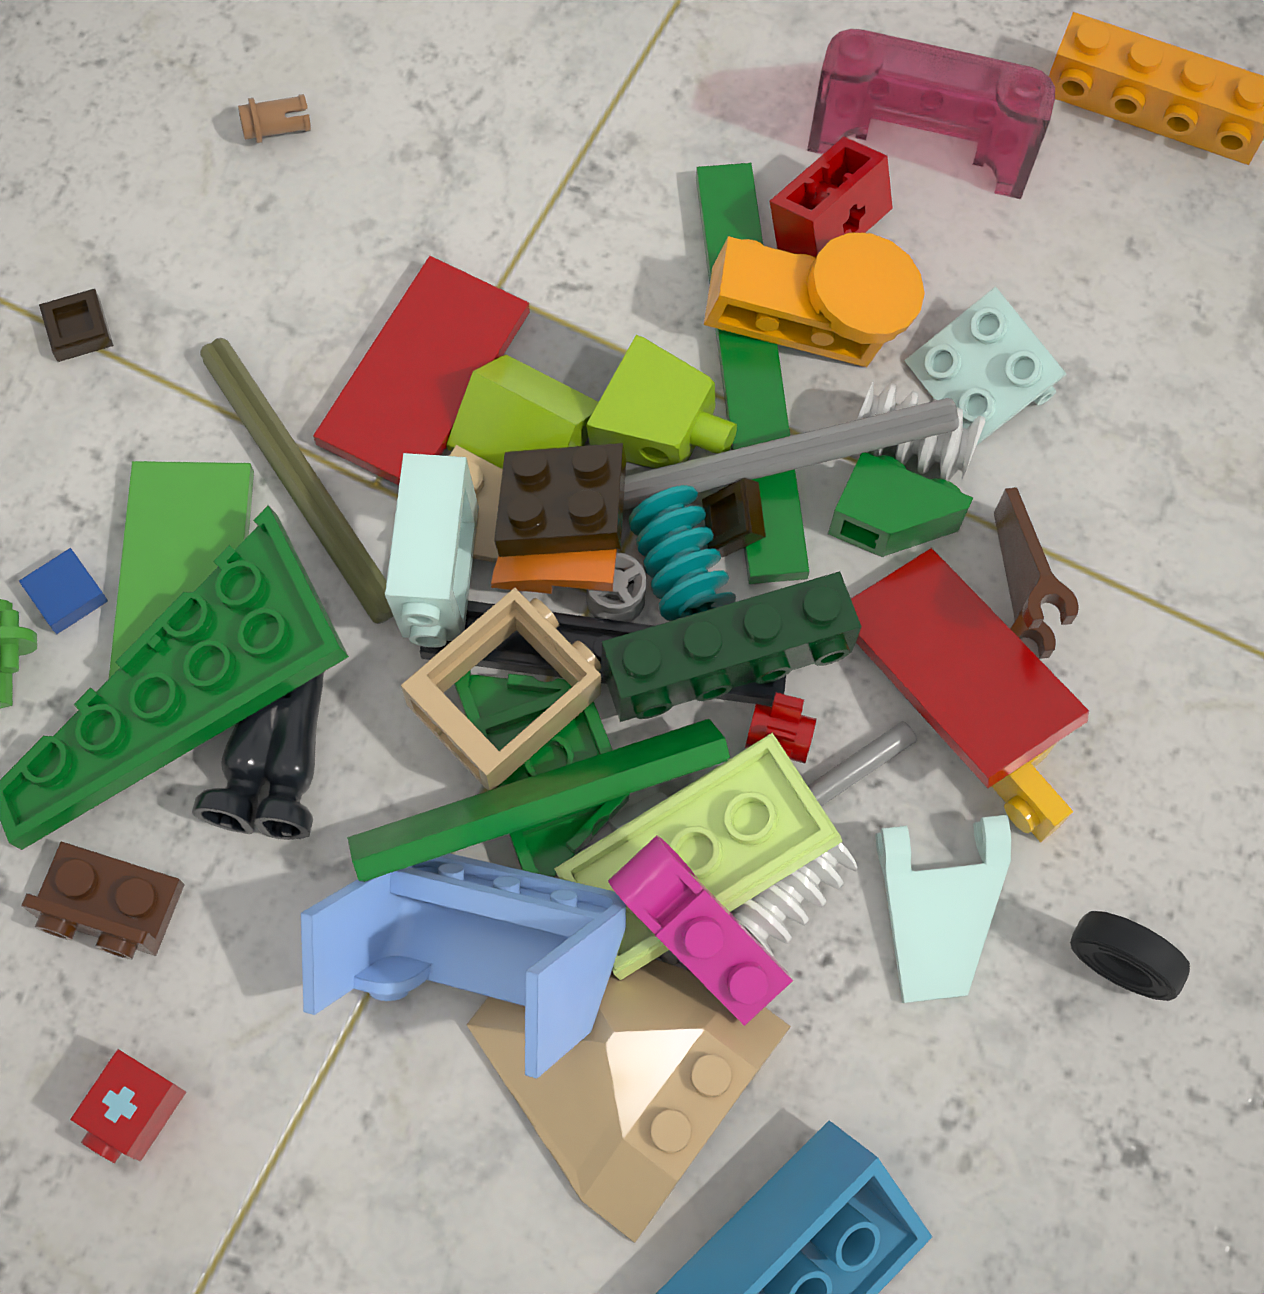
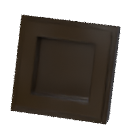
(76, 325)
(734, 516)

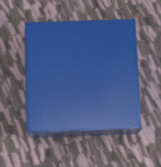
(63, 591)

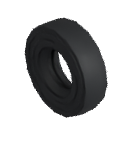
(1130, 955)

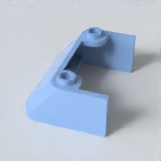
(476, 931)

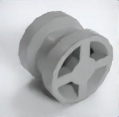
(629, 575)

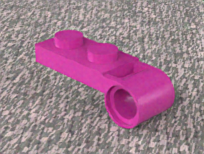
(699, 930)

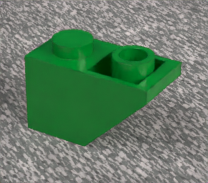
(895, 508)

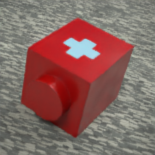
(126, 1108)

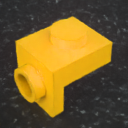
(1032, 800)

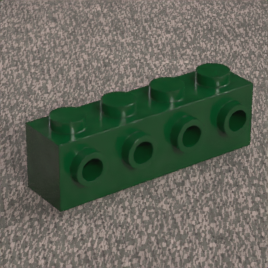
(730, 647)

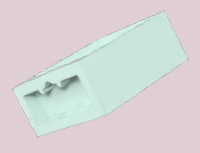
(432, 548)

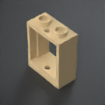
(538, 626)

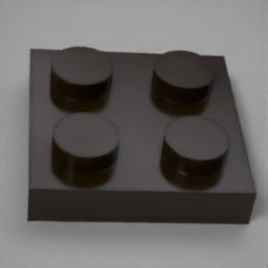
(561, 500)

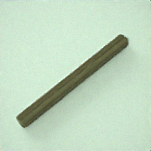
(298, 478)

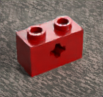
(832, 197)

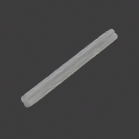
(797, 451)

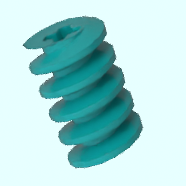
(675, 555)

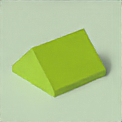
(518, 410)

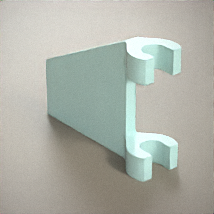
(943, 912)

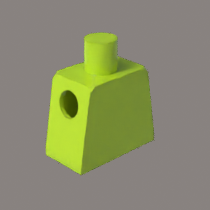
(659, 409)

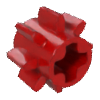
(786, 723)

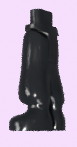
(273, 747)

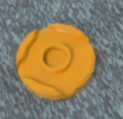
(865, 288)

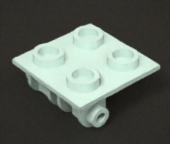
(987, 364)

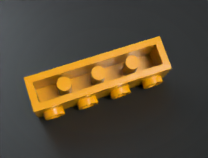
(1160, 88)

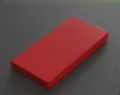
(419, 369)
(964, 668)

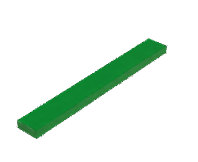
(753, 381)

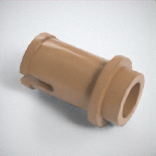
(269, 117)

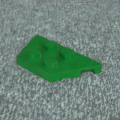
(501, 712)

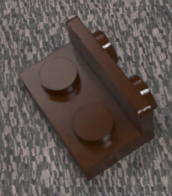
(105, 899)

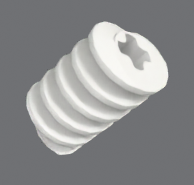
(949, 449)
(766, 911)

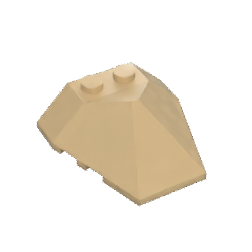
(638, 1090)

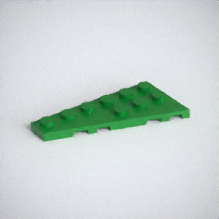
(188, 677)

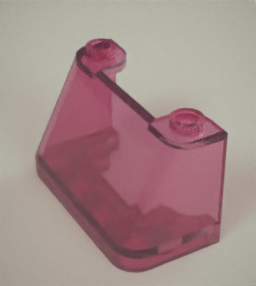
(935, 91)

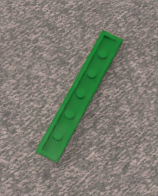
(536, 799)

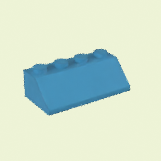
(814, 1228)

